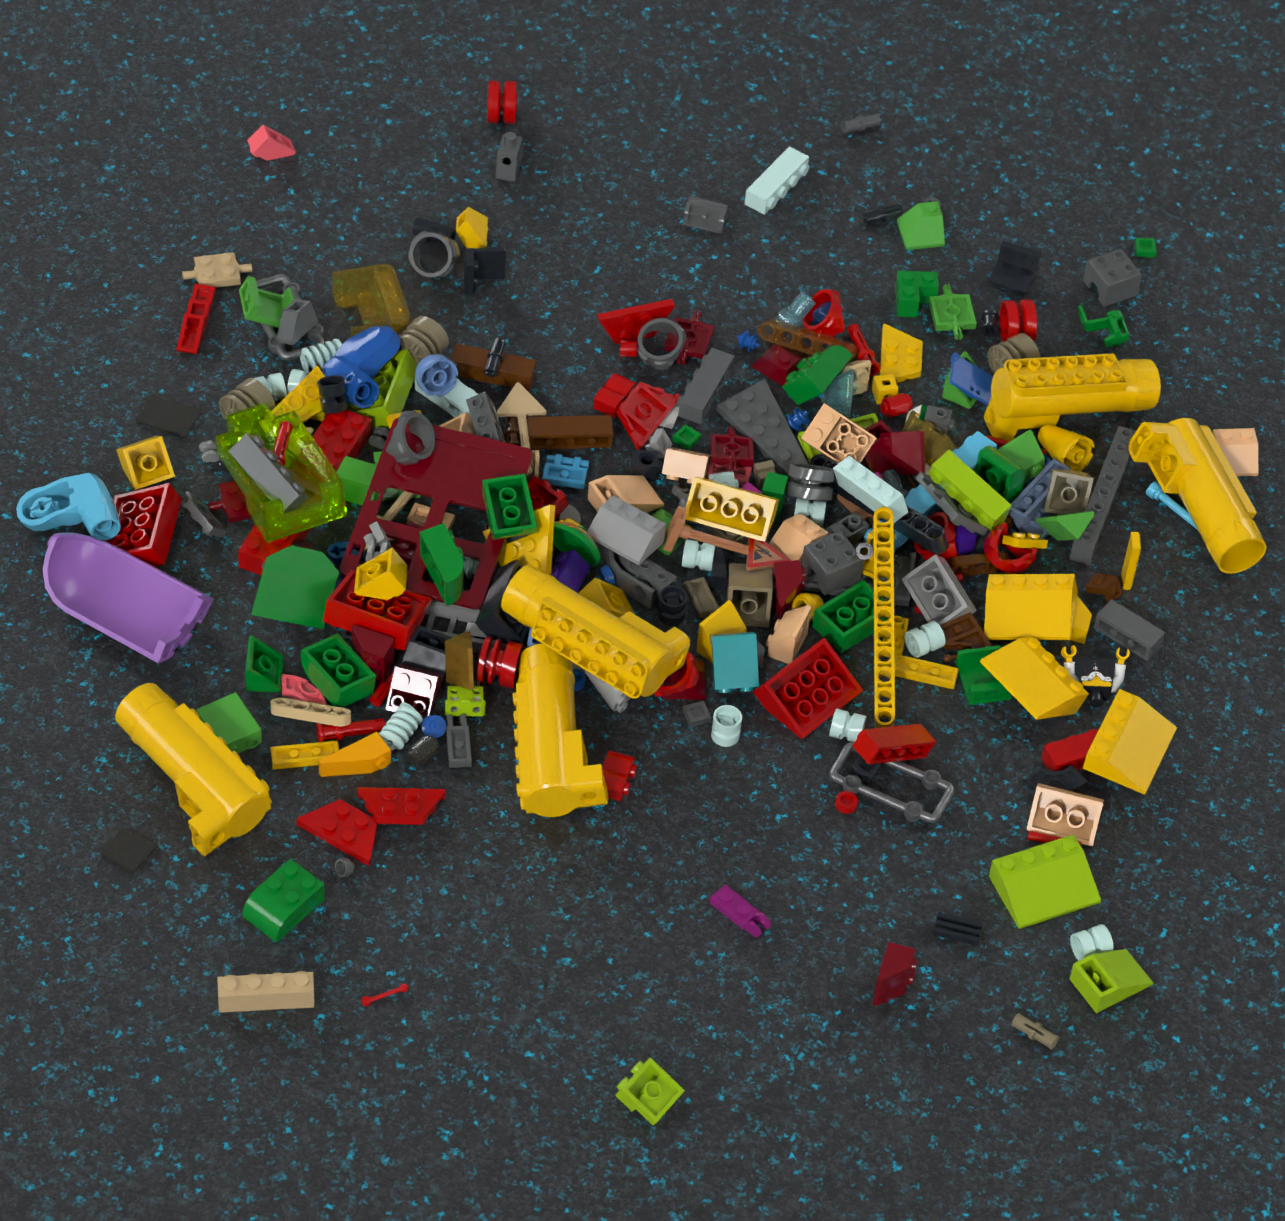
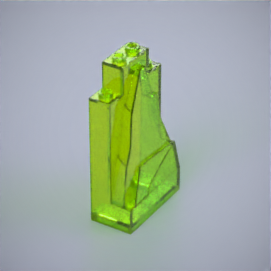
(303, 460)

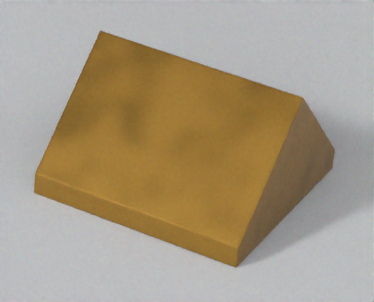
(459, 661)

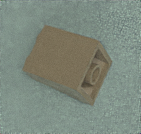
(750, 594)

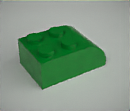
(816, 373)
(1000, 473)
(508, 506)
(443, 561)
(847, 617)
(337, 671)
(283, 900)

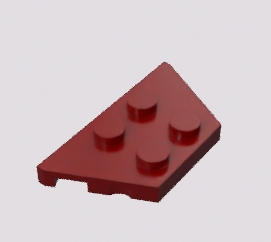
(628, 322)
(645, 411)
(401, 804)
(343, 828)

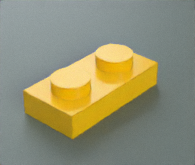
(1021, 541)

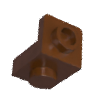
(1104, 585)

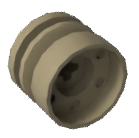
(423, 338)
(1016, 347)
(246, 395)

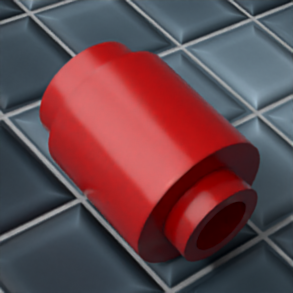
(896, 405)

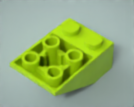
(1108, 978)

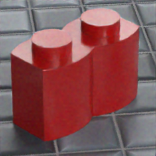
(613, 394)
(617, 772)

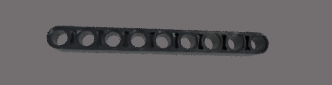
(912, 525)

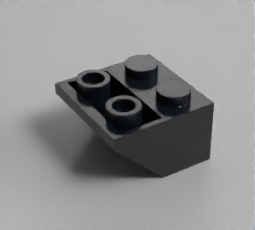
(427, 651)

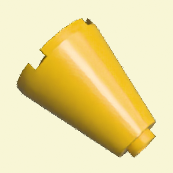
(1066, 446)

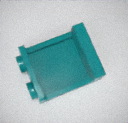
(734, 661)

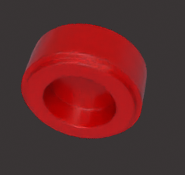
(846, 802)

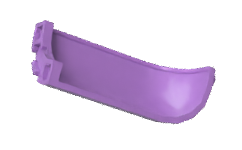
(122, 595)

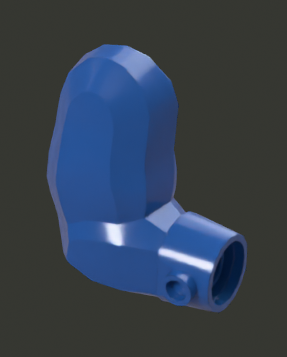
(361, 360)

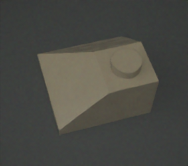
(1068, 492)

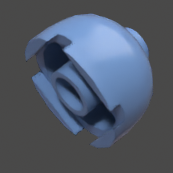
(436, 375)

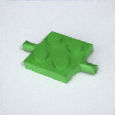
(952, 312)

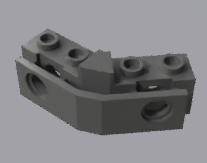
(636, 583)

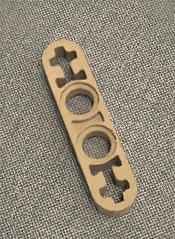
(310, 712)

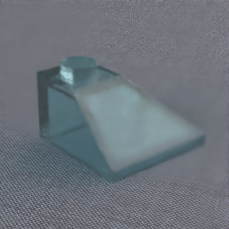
(839, 393)

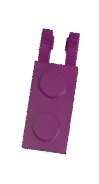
(739, 911)

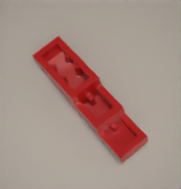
(196, 319)

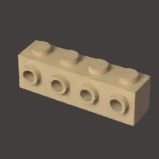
(266, 991)

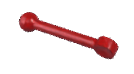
(366, 1001)

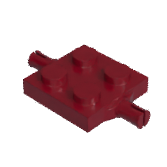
(697, 338)
(731, 450)
(232, 502)

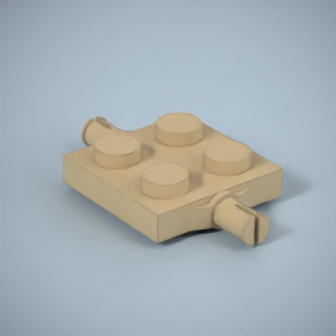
(217, 270)

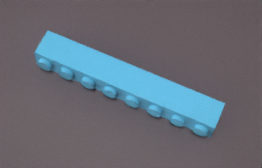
(921, 500)

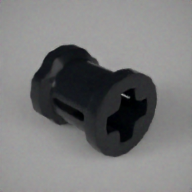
(990, 320)

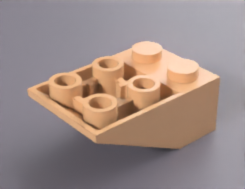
(837, 436)
(629, 488)

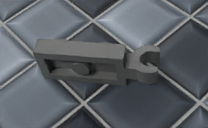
(203, 515)

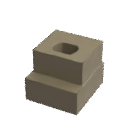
(760, 471)

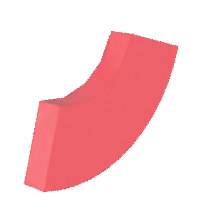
(300, 689)

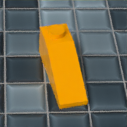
(358, 758)

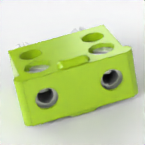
(465, 701)

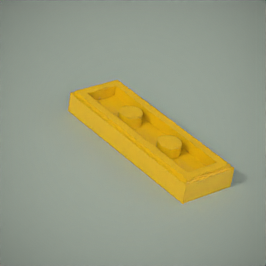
(1131, 560)
(925, 671)
(301, 754)

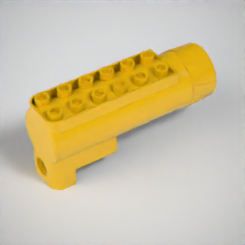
(1039, 390)
(1194, 466)
(616, 650)
(549, 748)
(208, 777)

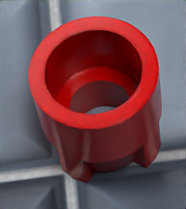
(628, 348)

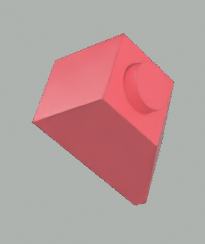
(270, 144)

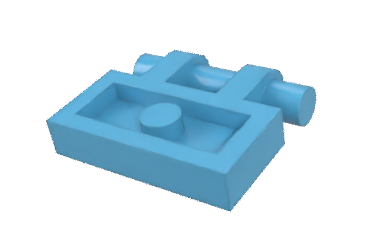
(566, 471)

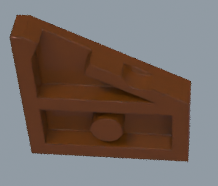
(964, 633)

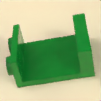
(976, 680)

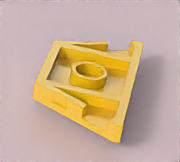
(900, 355)

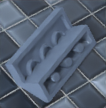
(1031, 502)

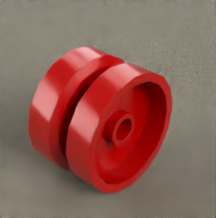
(502, 102)
(1017, 319)

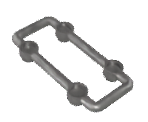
(276, 347)
(912, 810)

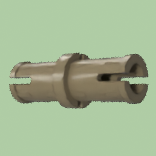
(1022, 1023)

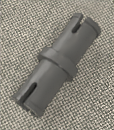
(860, 123)

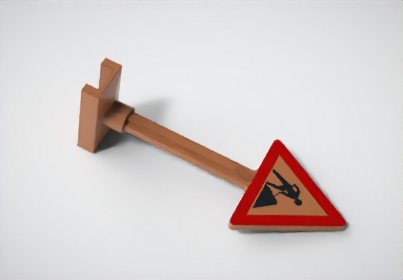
(759, 553)

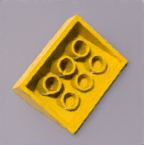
(1030, 606)
(1036, 679)
(1130, 743)

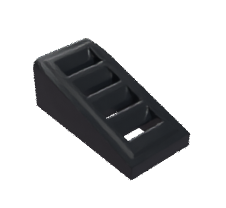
(718, 574)

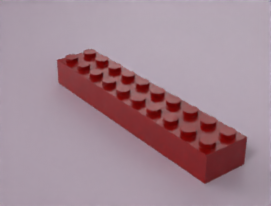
(337, 437)

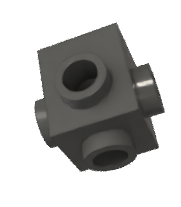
(940, 419)

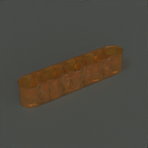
(798, 336)

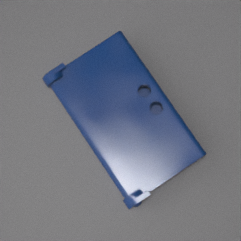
(970, 379)

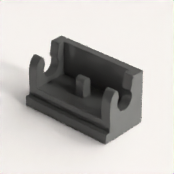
(705, 214)

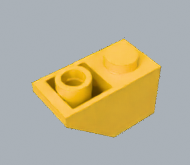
(472, 228)
(1081, 622)

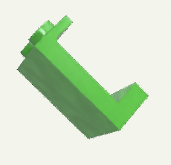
(263, 305)
(232, 722)

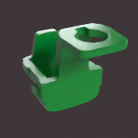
(1114, 323)

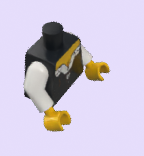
(1097, 676)

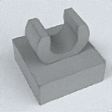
(659, 442)
(377, 535)

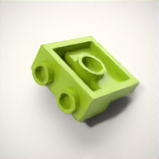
(649, 1091)

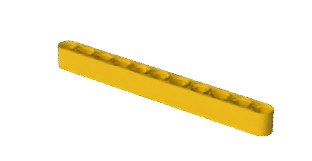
(883, 609)

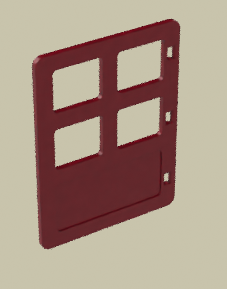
(447, 476)

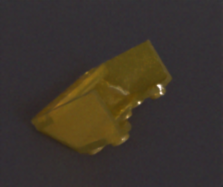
(376, 295)

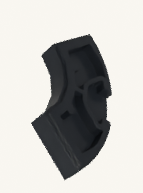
(1065, 779)

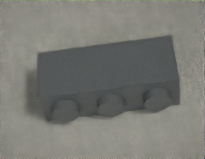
(1129, 630)

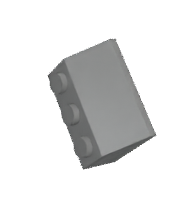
(627, 530)
(938, 591)

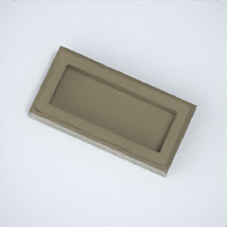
(701, 597)

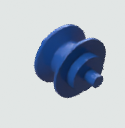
(749, 341)
(798, 419)
(433, 726)

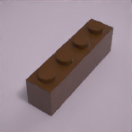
(512, 370)
(570, 432)

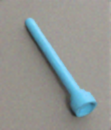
(1155, 491)

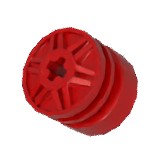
(499, 662)

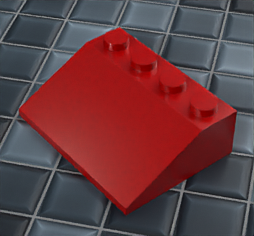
(147, 522)
(390, 617)
(808, 689)

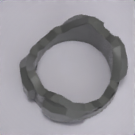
(414, 254)
(662, 325)
(419, 426)

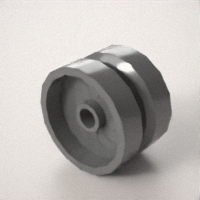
(810, 484)

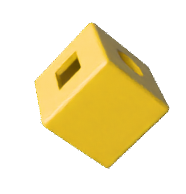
(880, 390)

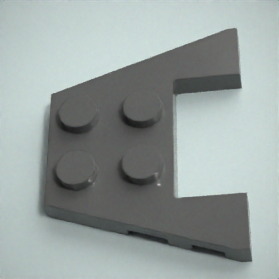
(951, 506)

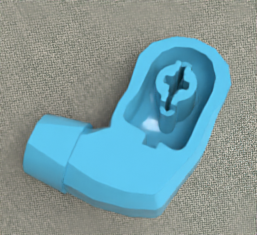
(69, 503)

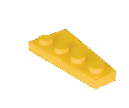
(303, 398)

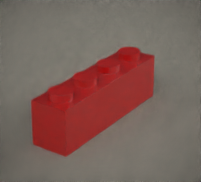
(894, 743)
(1068, 751)

